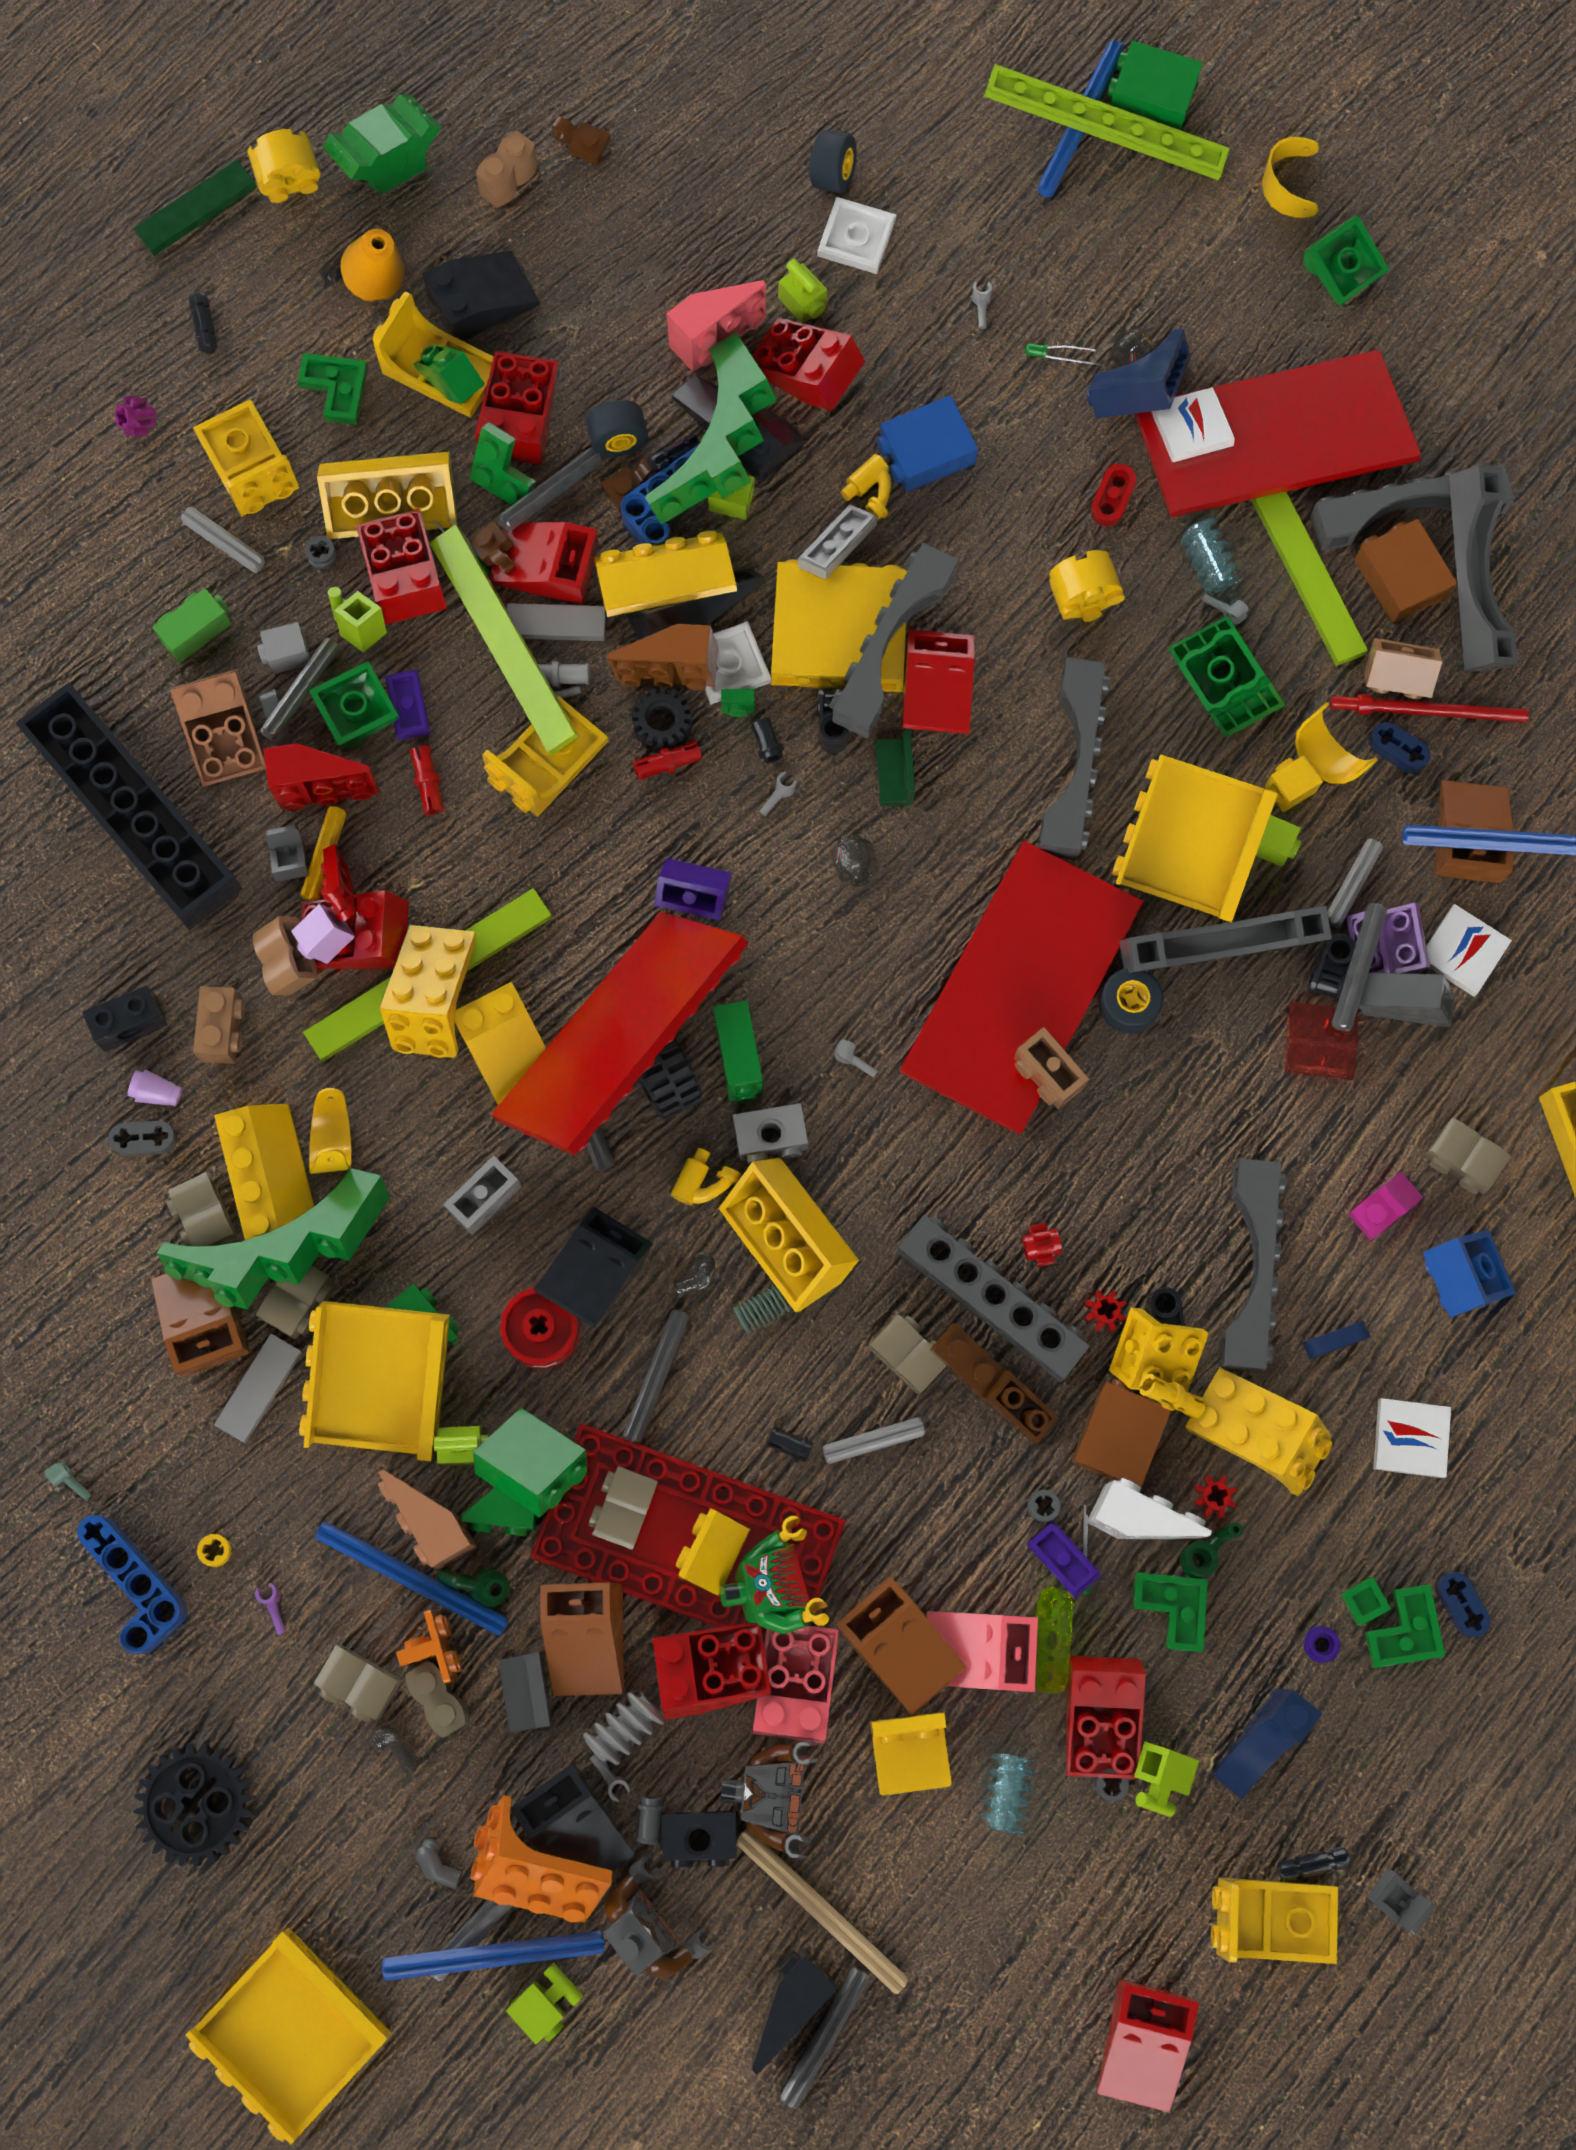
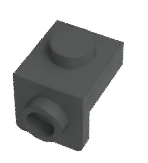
(287, 853)
(1400, 1902)

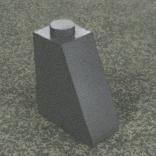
(1409, 998)

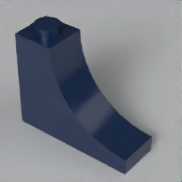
(1143, 384)
(1273, 1730)

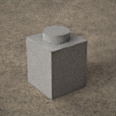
(284, 648)

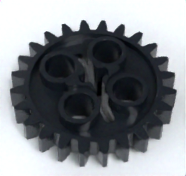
(217, 1825)

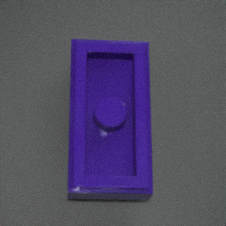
(408, 700)
(1064, 1560)

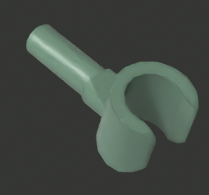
(61, 1472)

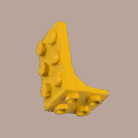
(406, 336)
(246, 458)
(533, 773)
(425, 990)
(1263, 1430)
(1275, 1920)

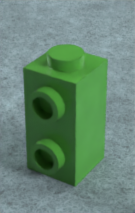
(192, 624)

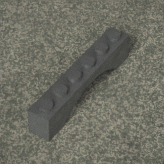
(1475, 504)
(1343, 519)
(924, 584)
(1080, 696)
(1225, 940)
(1256, 1195)

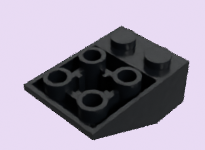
(594, 1267)
(571, 1822)

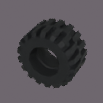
(671, 1082)

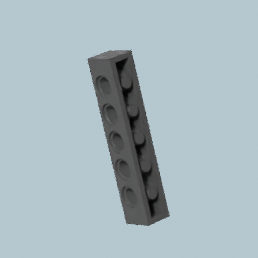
(999, 1317)

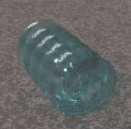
(1207, 556)
(1008, 1793)

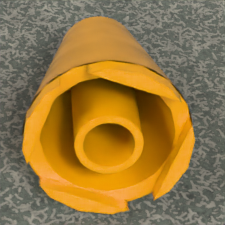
(373, 266)

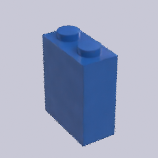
(927, 444)

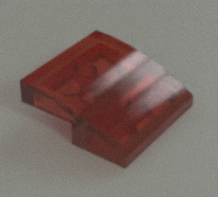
(1317, 1046)

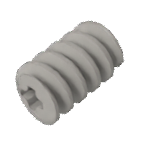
(623, 1728)

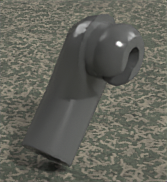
(432, 1866)

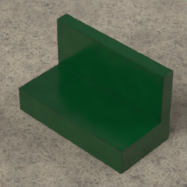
(895, 771)

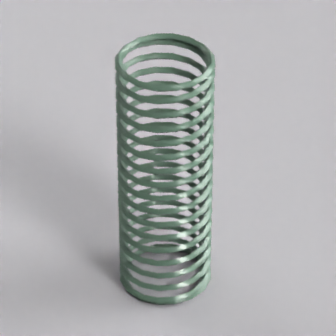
(739, 1308)

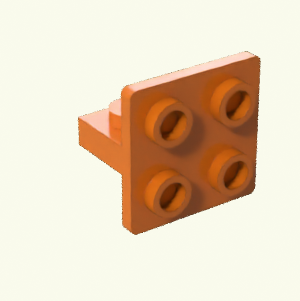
(424, 1649)

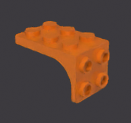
(529, 1879)

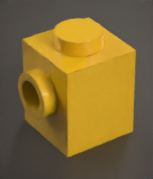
(1294, 782)

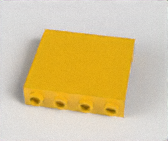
(826, 621)
(1194, 837)
(375, 1378)
(288, 2036)

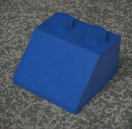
(1468, 1273)

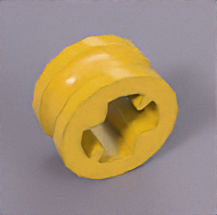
(218, 1560)

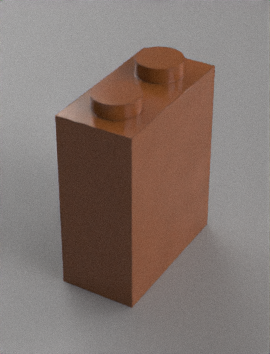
(1404, 570)
(1121, 1434)

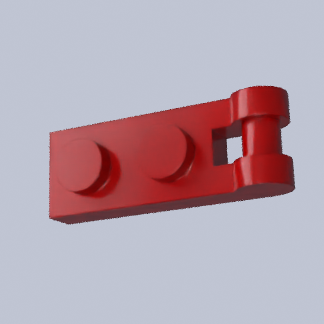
(338, 884)

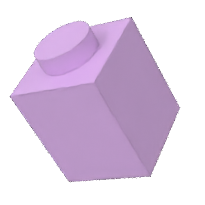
(322, 935)

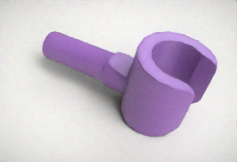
(272, 1607)

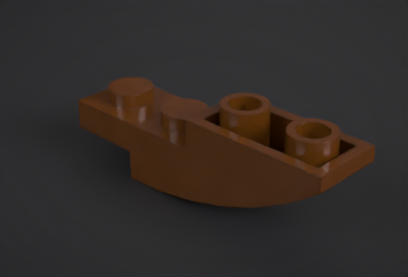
(993, 1384)

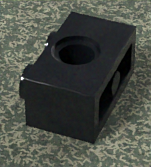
(125, 1018)
(719, 1826)

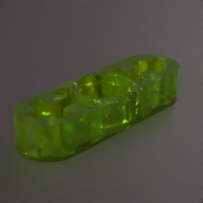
(1063, 1614)

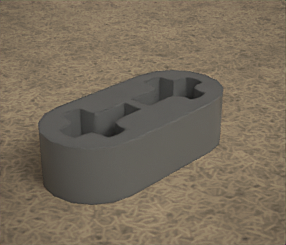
(269, 701)
(143, 1146)

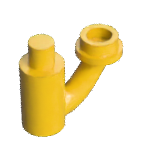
(871, 472)
(692, 1176)

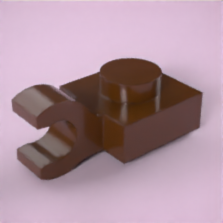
(585, 141)
(625, 481)
(492, 546)

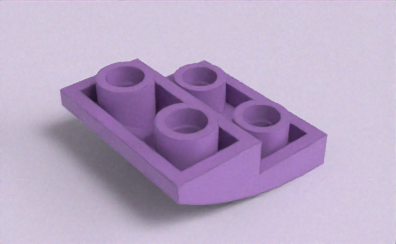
(1401, 941)

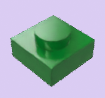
(737, 702)
(1365, 1601)

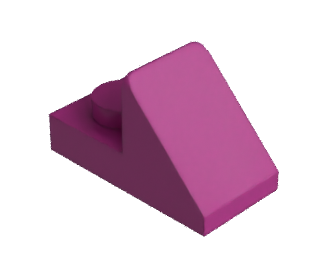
(1385, 1205)

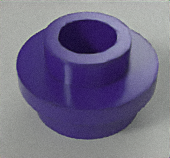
(1331, 1639)

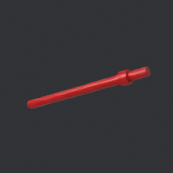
(1366, 704)

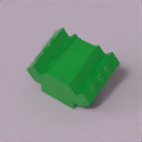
(385, 144)
(1226, 676)

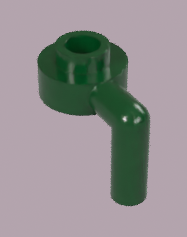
(1207, 1551)
(478, 1585)

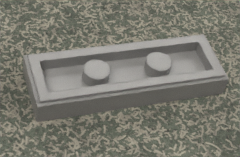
(837, 541)
(559, 621)
(258, 1388)

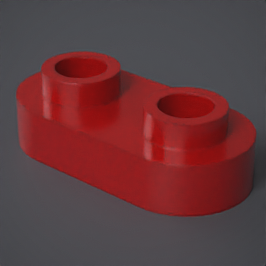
(1113, 497)

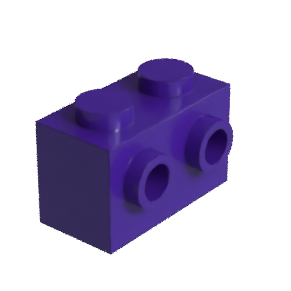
(692, 889)

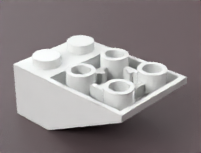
(1131, 1515)

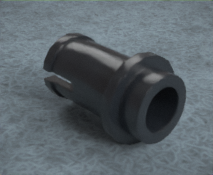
(768, 744)
(790, 1444)

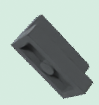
(525, 1692)

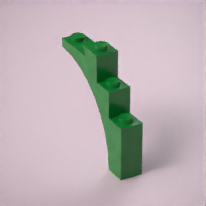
(732, 432)
(285, 1254)

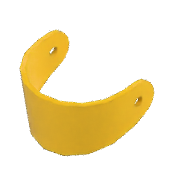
(1276, 194)
(1330, 757)
(330, 1133)

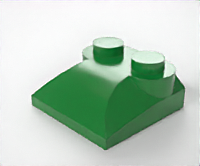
(1345, 260)
(354, 706)

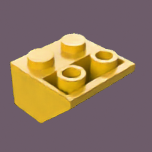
(713, 1551)

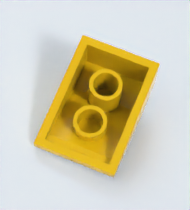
(500, 1038)

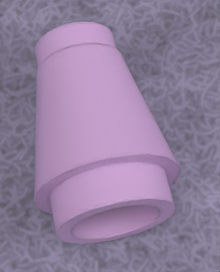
(153, 1089)

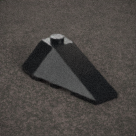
(780, 438)
(695, 611)

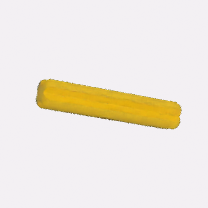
(328, 836)

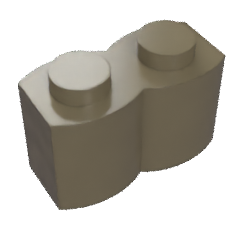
(1467, 1156)
(201, 1213)
(290, 1305)
(907, 1353)
(623, 1508)
(357, 1683)
(442, 1707)

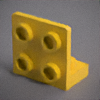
(1156, 1349)
(911, 1753)

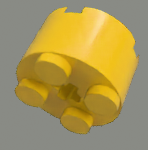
(284, 164)
(1085, 586)

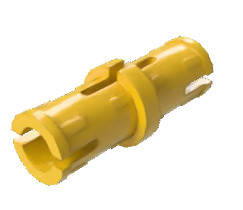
(1172, 1396)

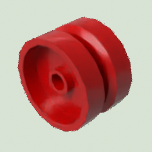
(538, 1351)

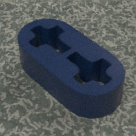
(1399, 747)
(1336, 1340)
(1470, 1601)

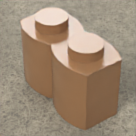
(507, 169)
(283, 964)

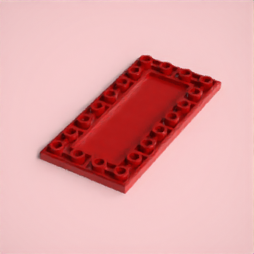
(1290, 435)
(1022, 970)
(619, 1031)
(676, 1504)

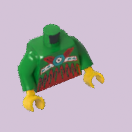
(773, 1586)

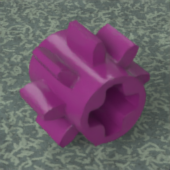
(135, 416)

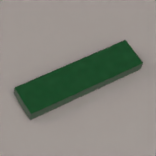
(194, 207)

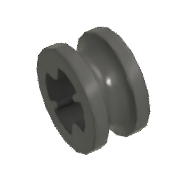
(316, 544)
(1054, 1505)
(1123, 1786)

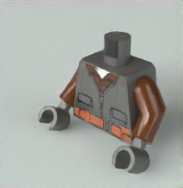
(773, 1795)
(641, 1932)

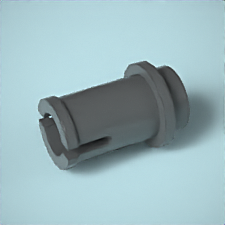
(650, 1819)

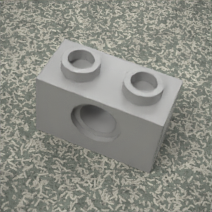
(785, 1119)
(482, 1195)

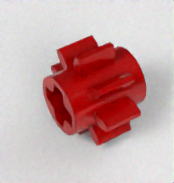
(1041, 1244)
(1102, 1320)
(1218, 1486)

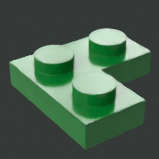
(343, 381)
(492, 466)
(1182, 1599)
(1415, 1637)

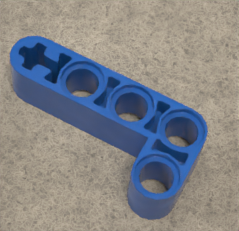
(647, 523)
(127, 1580)

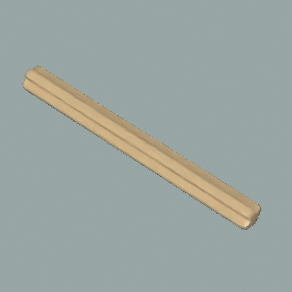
(822, 1912)

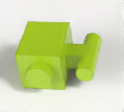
(802, 292)
(357, 618)
(457, 1444)
(1165, 1772)
(538, 2009)

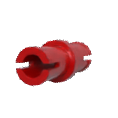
(667, 760)
(427, 780)

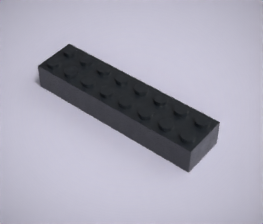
(129, 806)

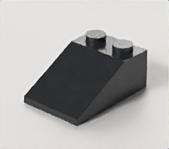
(478, 292)
(796, 1997)

